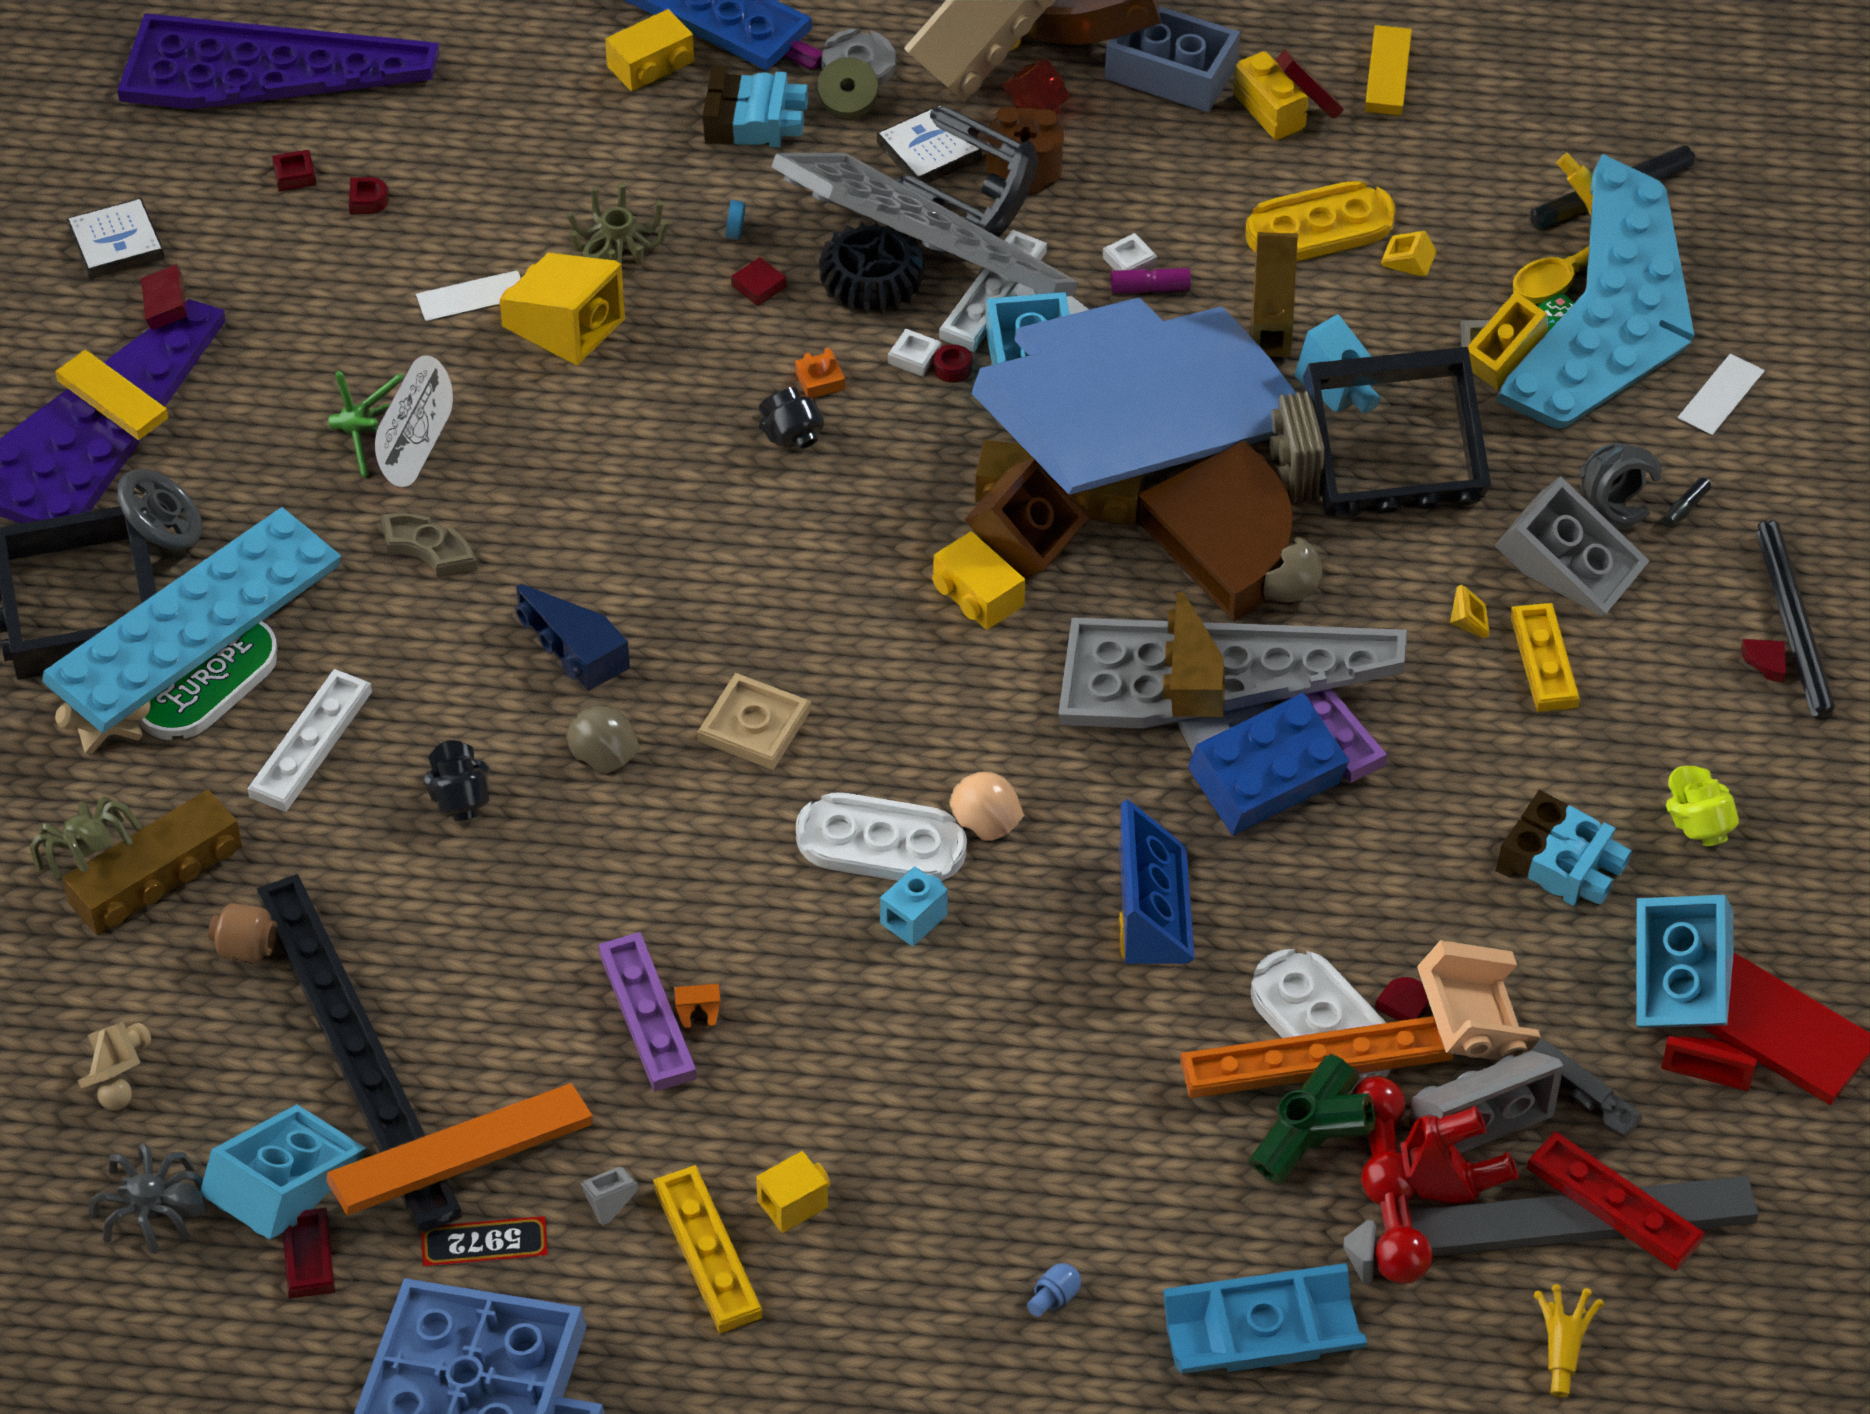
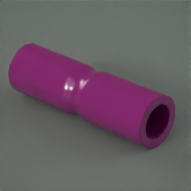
(1156, 280)

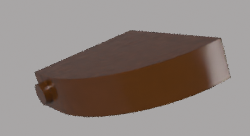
(1094, 20)
(1222, 525)

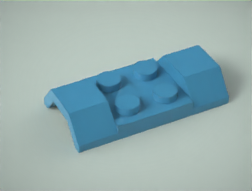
(1261, 1320)

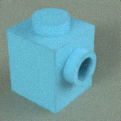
(914, 905)

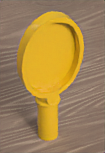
(1548, 276)

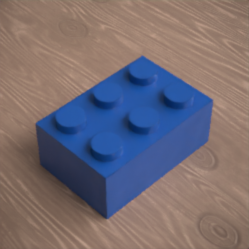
(1268, 763)

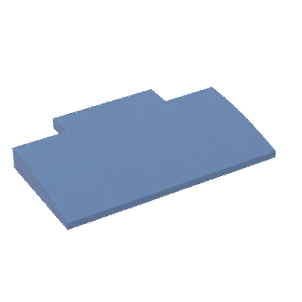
(1130, 392)
(474, 1355)

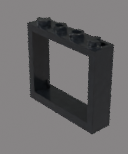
(1399, 368)
(50, 536)

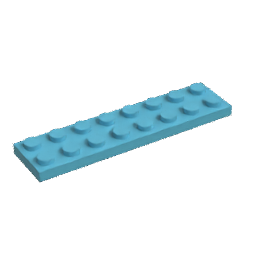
(191, 620)

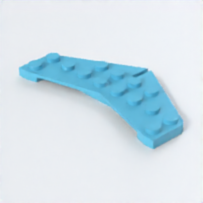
(1625, 320)

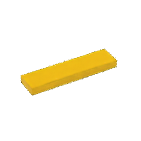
(707, 1249)

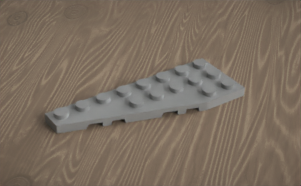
(877, 196)
(1120, 664)

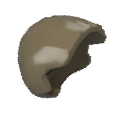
(1297, 576)
(602, 738)

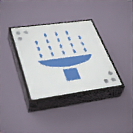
(924, 149)
(115, 238)

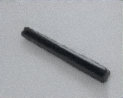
(1572, 204)

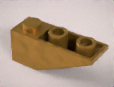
(1274, 292)
(1196, 663)

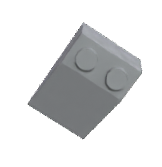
(1572, 549)

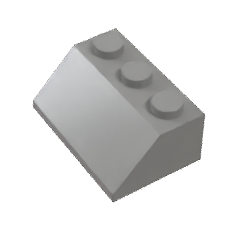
(1508, 1094)

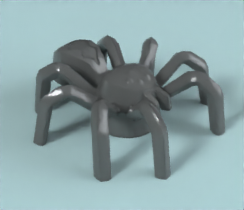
(151, 1195)

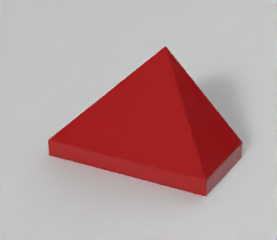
(1709, 1061)

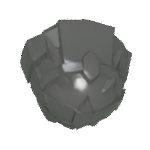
(1615, 476)

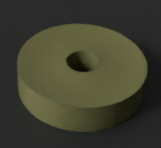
(845, 72)

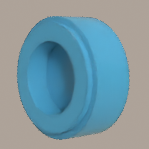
(735, 220)

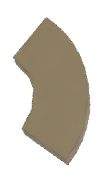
(434, 544)

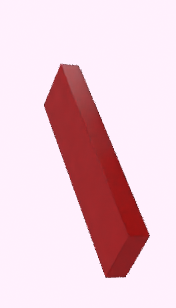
(1615, 1201)

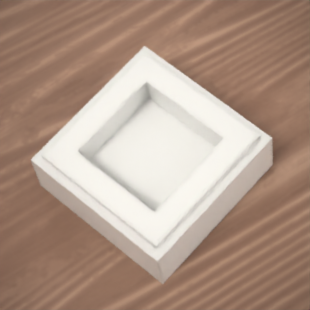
(1130, 254)
(913, 352)

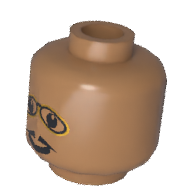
(243, 933)

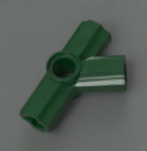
(1313, 1115)

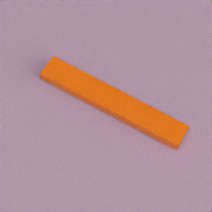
(1297, 1057)
(458, 1149)

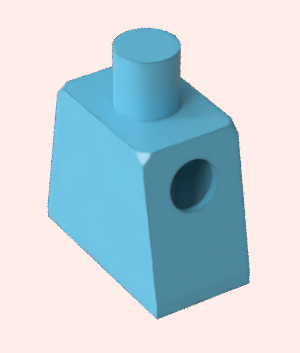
(1333, 342)

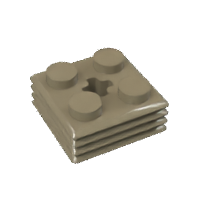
(1298, 446)

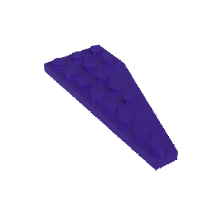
(229, 63)
(72, 452)

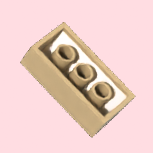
(971, 38)

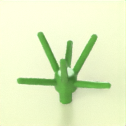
(359, 418)

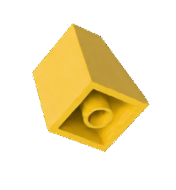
(566, 304)

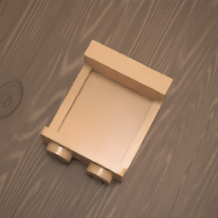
(1472, 1001)

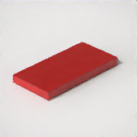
(1791, 1032)

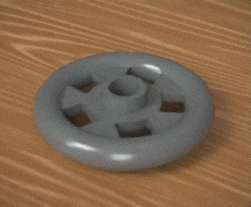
(159, 509)

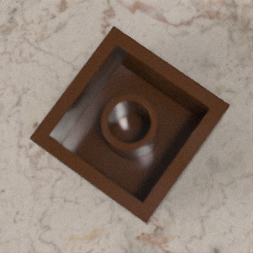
(1026, 518)

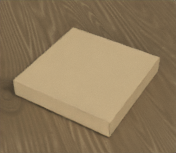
(754, 721)

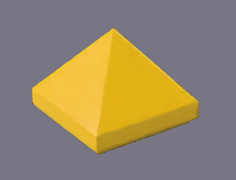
(1469, 613)

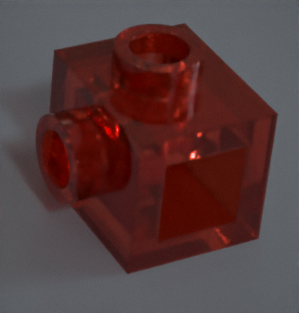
(1037, 87)

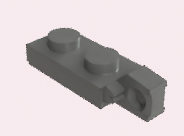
(1592, 1093)

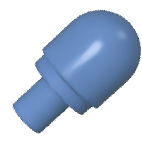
(1055, 1289)

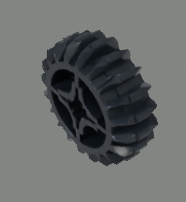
(871, 267)

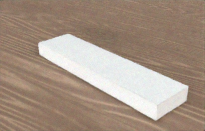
(968, 320)
(309, 740)

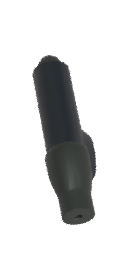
(1684, 505)

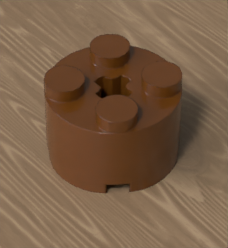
(1031, 125)

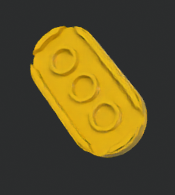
(1326, 218)

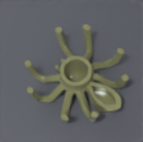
(617, 229)
(83, 834)

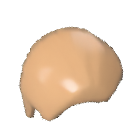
(986, 805)

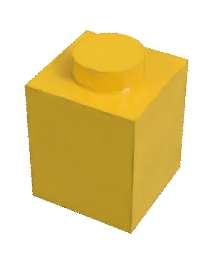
(793, 1191)

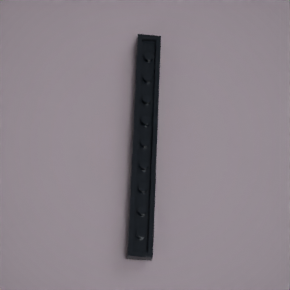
(352, 1039)

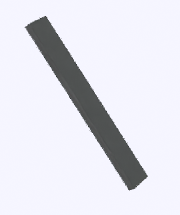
(1563, 1221)

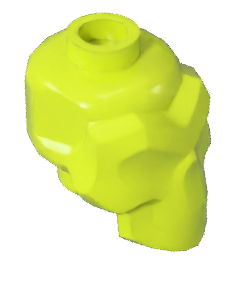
(1701, 805)

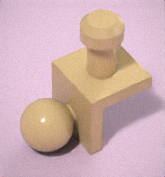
(90, 736)
(113, 1054)

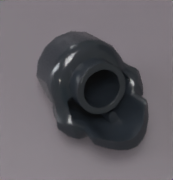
(791, 419)
(457, 780)

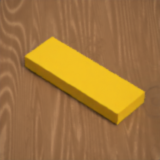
(1388, 70)
(111, 394)
(1544, 657)

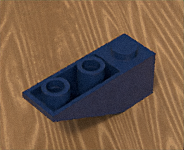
(579, 637)

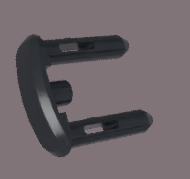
(1007, 193)

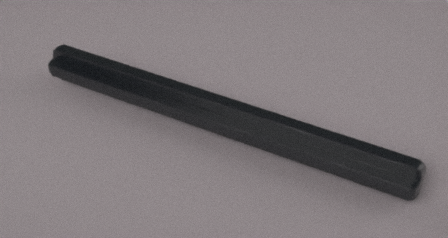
(1795, 619)

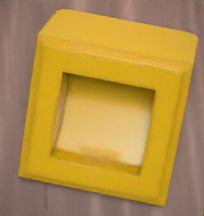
(1410, 253)

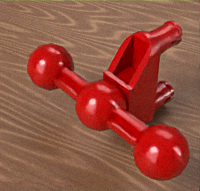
(1425, 1166)

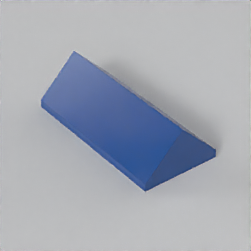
(1153, 891)

